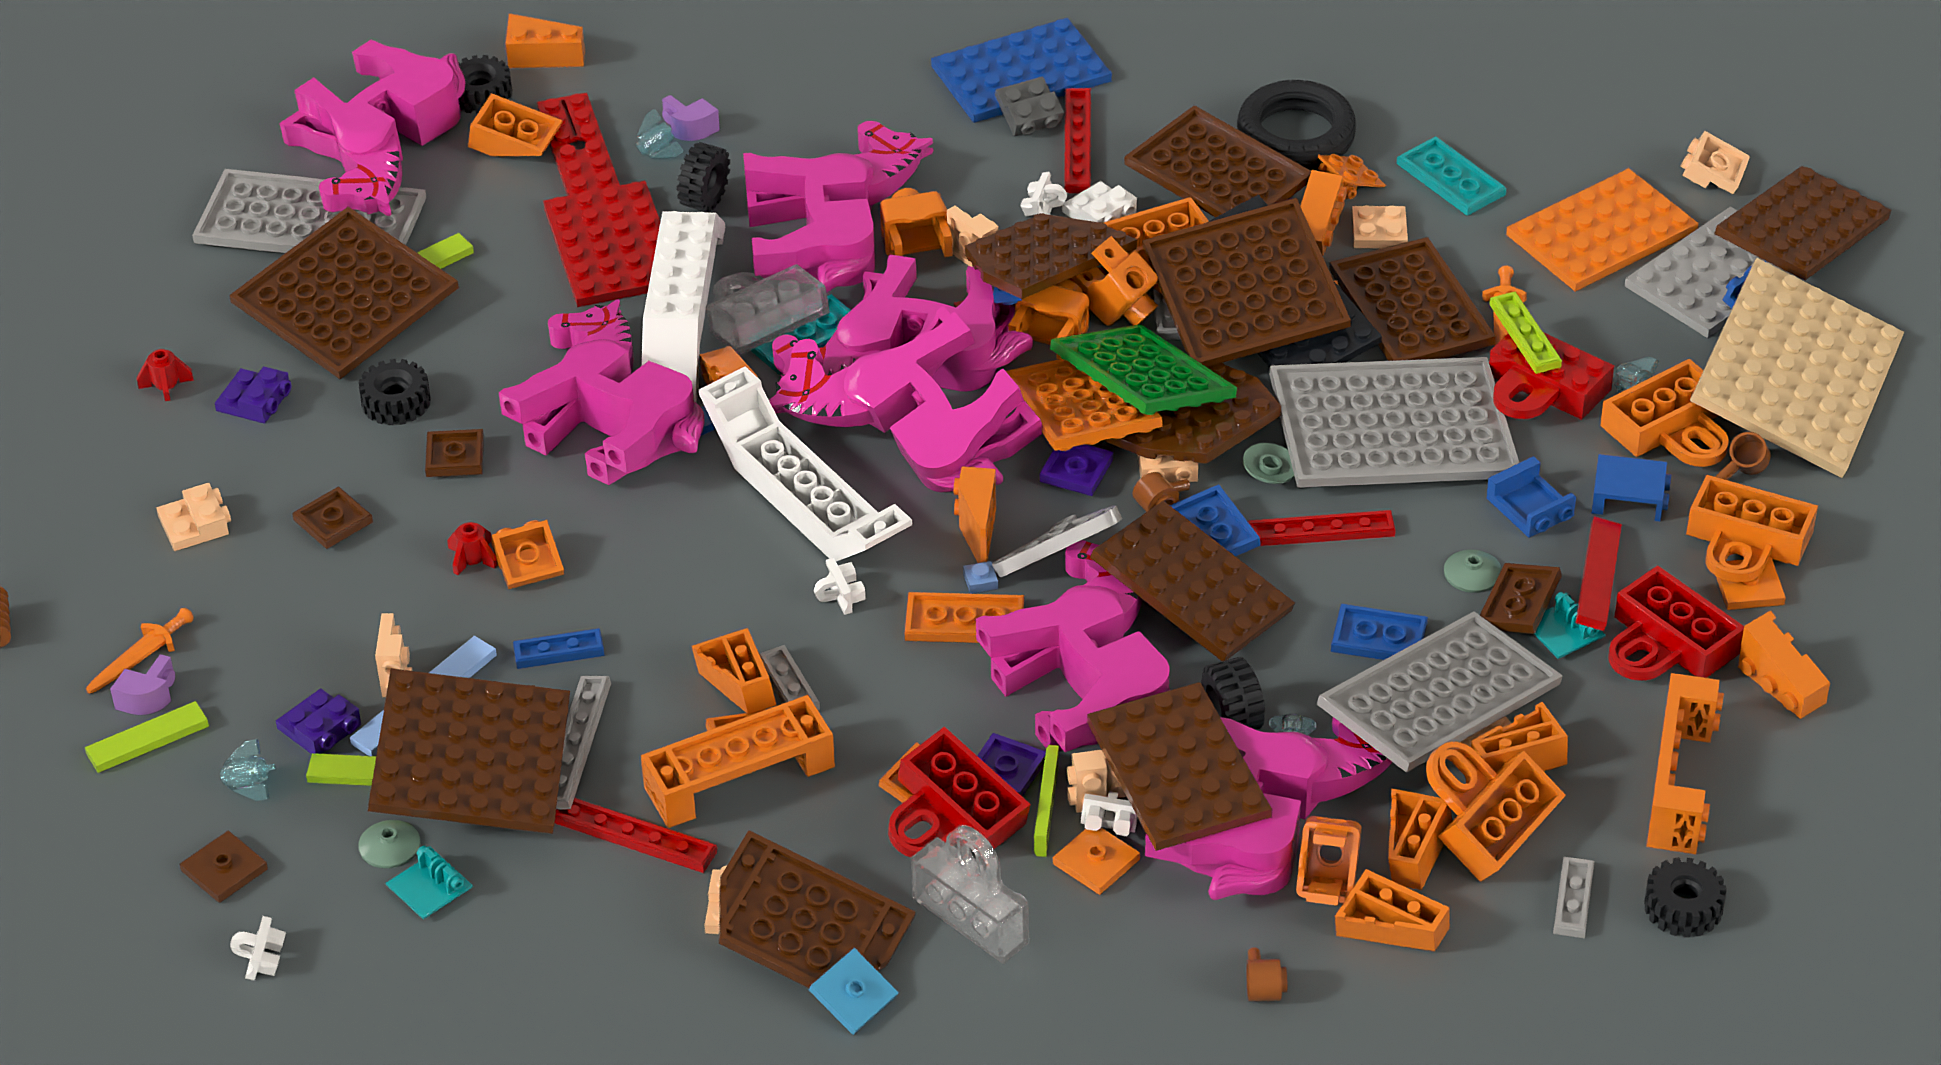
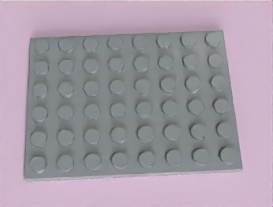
(1392, 421)

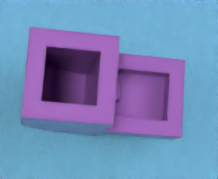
(690, 122)
(146, 692)

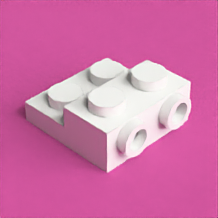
(1101, 204)

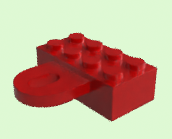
(1572, 388)
(1672, 627)
(950, 791)

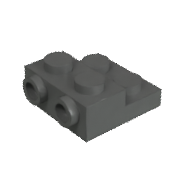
(1029, 106)

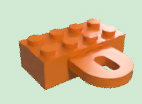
(1157, 222)
(1663, 415)
(1750, 525)
(1492, 808)

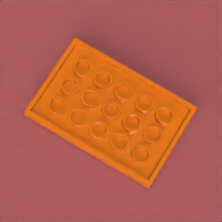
(1602, 229)
(1076, 407)

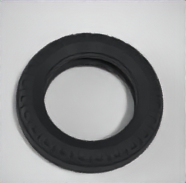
(1300, 96)

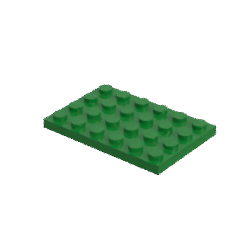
(1143, 369)

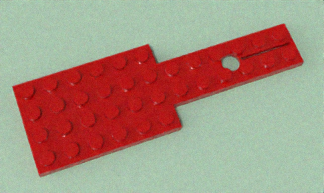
(600, 227)

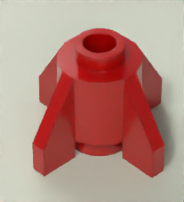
(163, 371)
(471, 547)

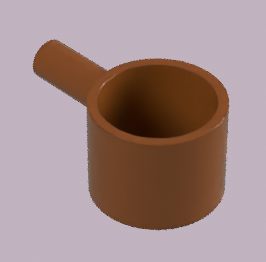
(1748, 455)
(1155, 488)
(1264, 977)

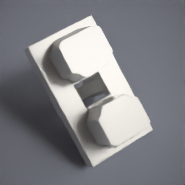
(1043, 196)
(837, 580)
(1094, 809)
(259, 959)

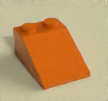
(511, 129)
(976, 508)

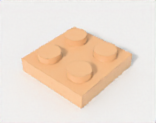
(1379, 226)

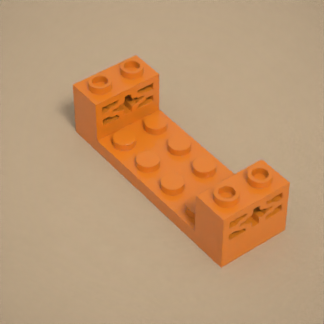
(735, 750)
(1677, 809)

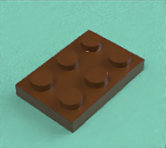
(1521, 597)

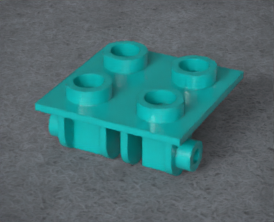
(1561, 632)
(429, 883)

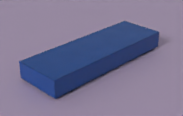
(558, 648)

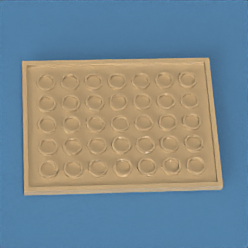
(1798, 367)

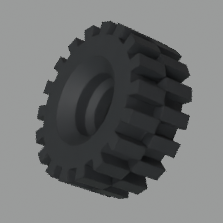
(483, 78)
(703, 177)
(394, 378)
(1681, 913)

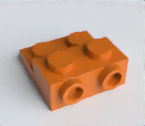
(527, 554)

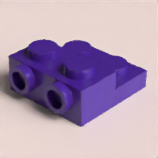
(254, 394)
(320, 721)

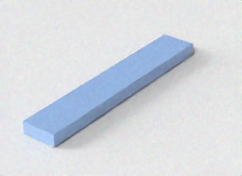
(461, 663)

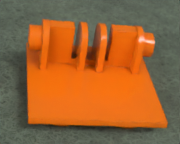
(1352, 170)

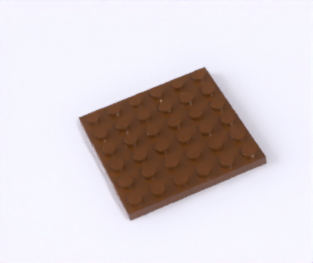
(1246, 283)
(344, 292)
(470, 751)

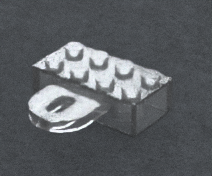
(764, 306)
(971, 892)

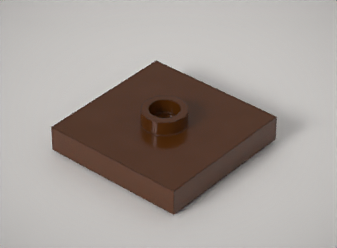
(454, 452)
(332, 517)
(223, 866)

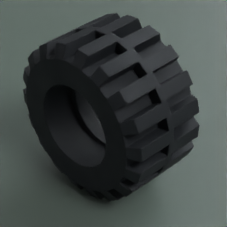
(1235, 692)

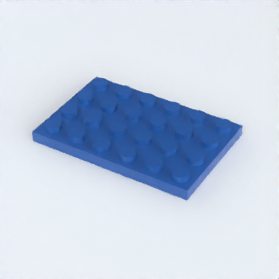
(1046, 50)

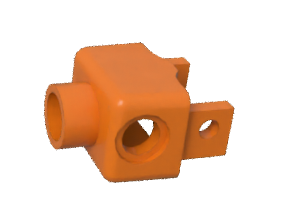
(915, 223)
(1123, 289)
(1052, 313)
(1324, 879)

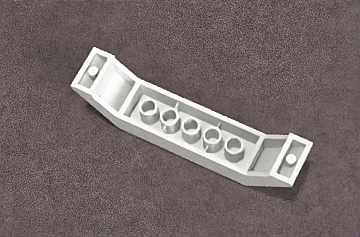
(680, 291)
(791, 474)

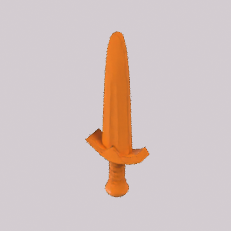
(1505, 273)
(154, 638)

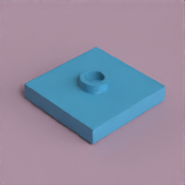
(853, 991)

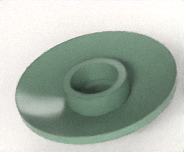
(1268, 463)
(1472, 571)
(389, 844)

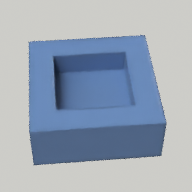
(980, 577)

